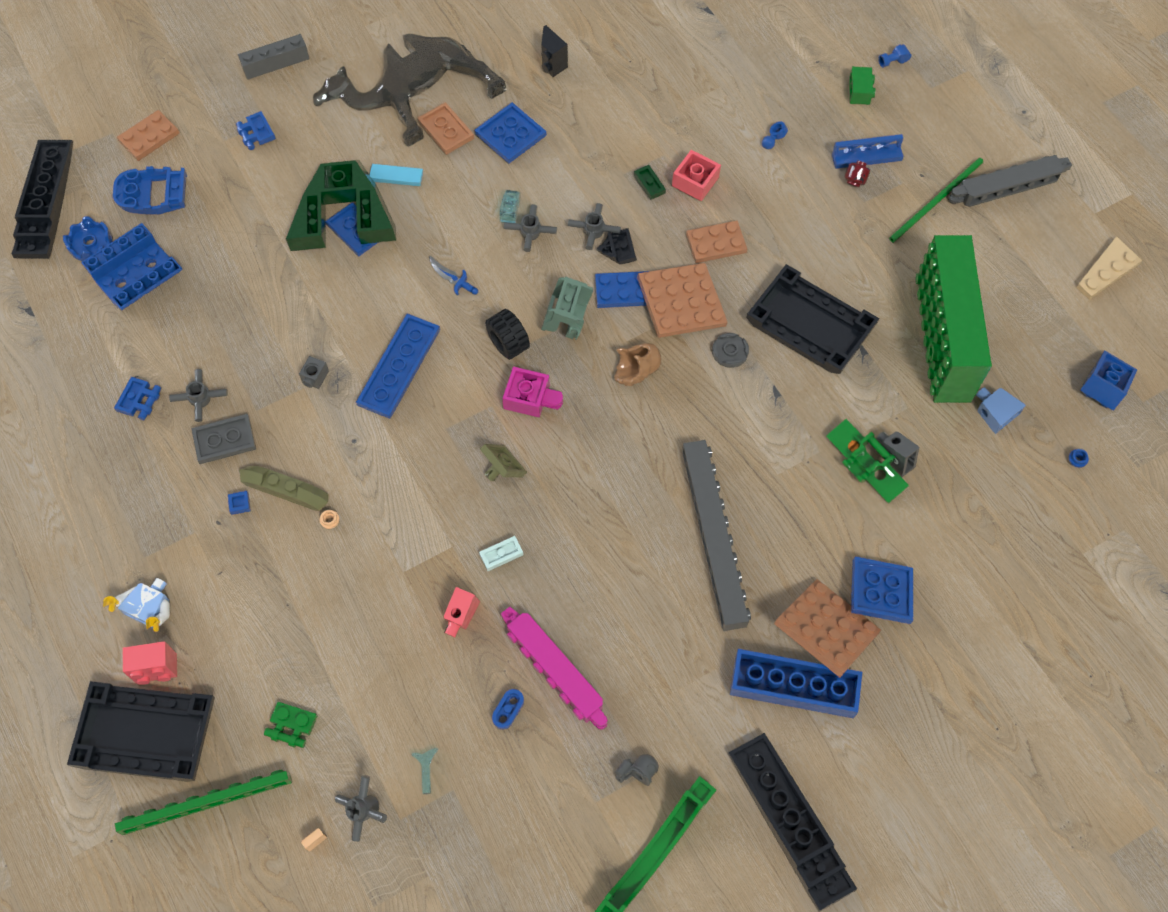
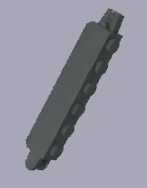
(1010, 181)

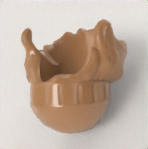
(637, 363)

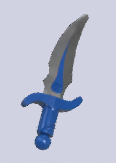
(453, 277)

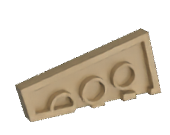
(1110, 267)

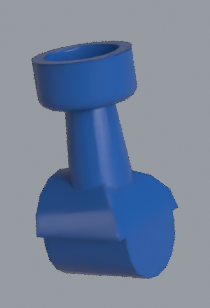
(899, 53)

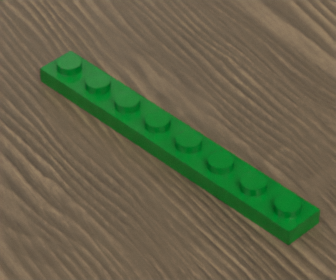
(197, 804)

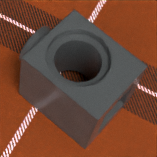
(313, 366)

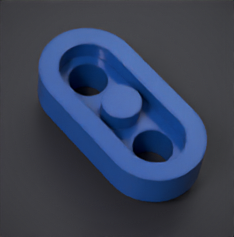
(507, 709)

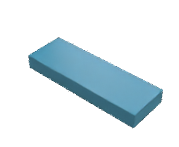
(396, 174)

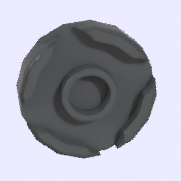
(730, 350)

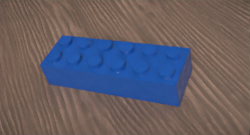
(795, 683)

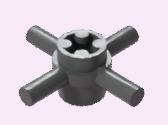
(594, 226)
(530, 227)
(198, 394)
(361, 808)

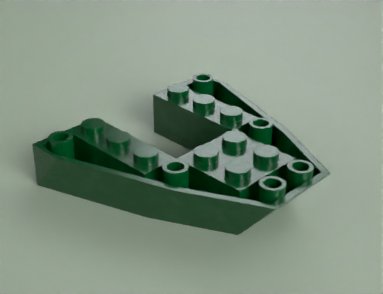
(340, 184)

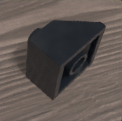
(553, 52)

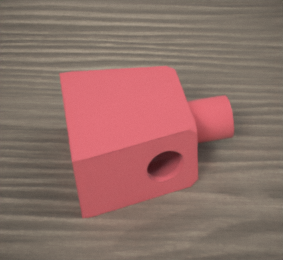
(463, 603)

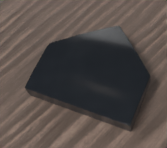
(618, 247)

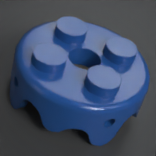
(83, 232)

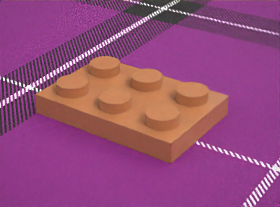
(445, 128)
(148, 135)
(716, 241)

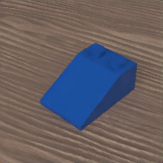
(1109, 380)

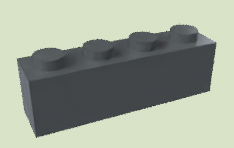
(273, 56)

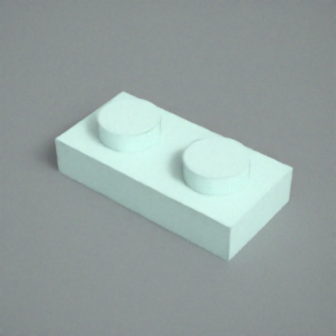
(501, 553)

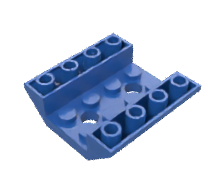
(128, 262)

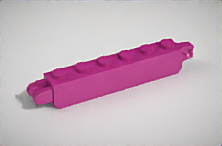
(556, 667)

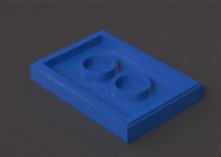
(345, 227)

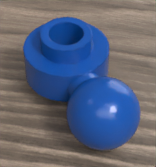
(777, 131)

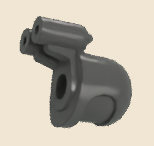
(642, 769)

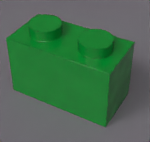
(861, 85)

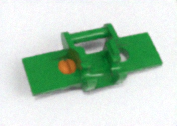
(862, 465)

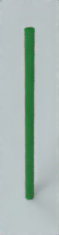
(935, 200)

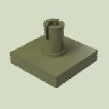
(502, 462)

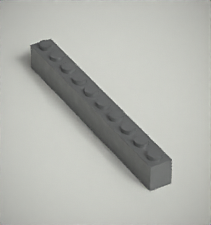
(715, 536)

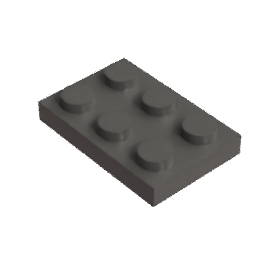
(223, 439)

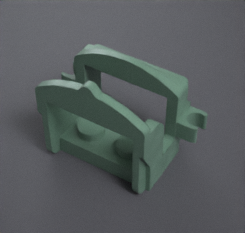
(570, 307)

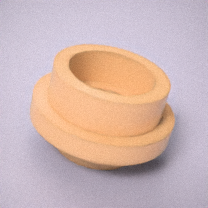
(329, 514)

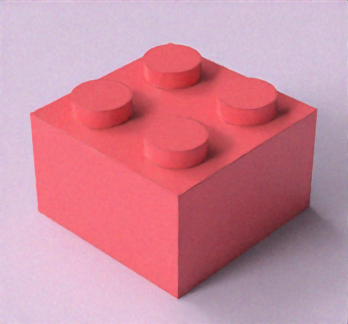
(696, 175)
(150, 662)

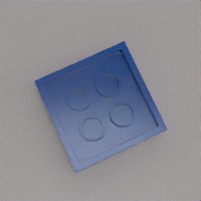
(510, 132)
(882, 590)

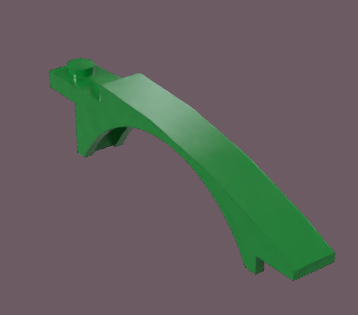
(658, 848)

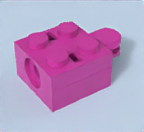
(530, 392)

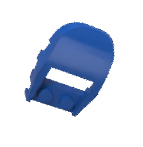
(134, 188)

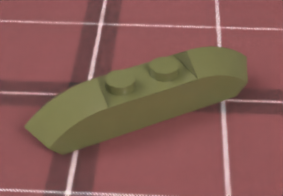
(284, 487)

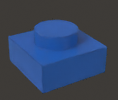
(239, 502)

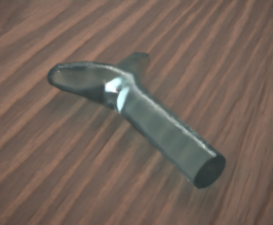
(425, 760)

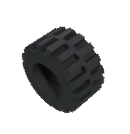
(507, 334)

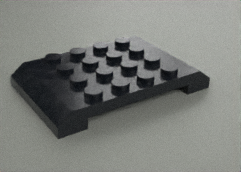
(811, 321)
(141, 732)

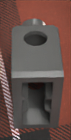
(903, 449)

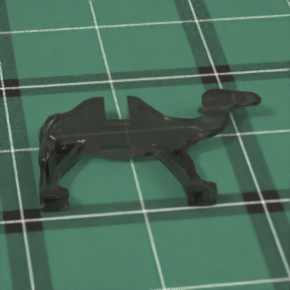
(410, 77)

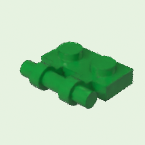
(292, 718)

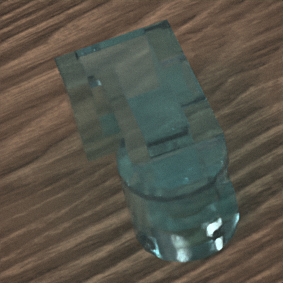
(509, 206)

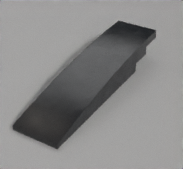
(42, 200)
(793, 822)

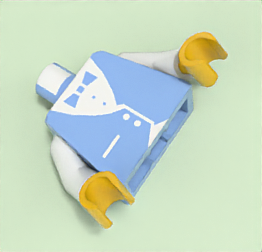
(143, 604)

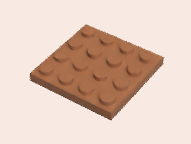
(682, 300)
(827, 628)

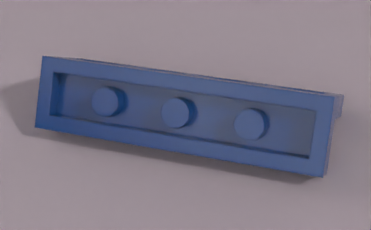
(868, 153)

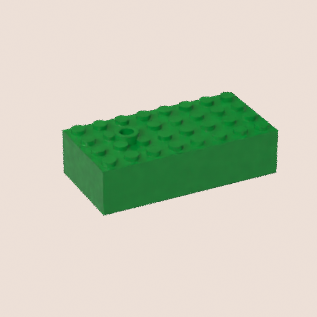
(953, 319)

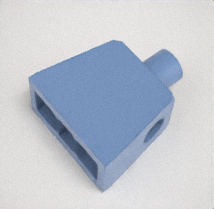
(998, 408)

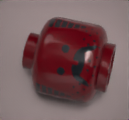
(857, 173)

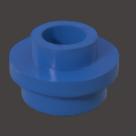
(1081, 454)

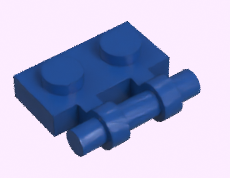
(260, 128)
(133, 395)

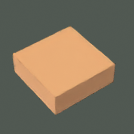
(313, 839)

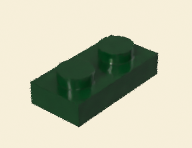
(649, 182)

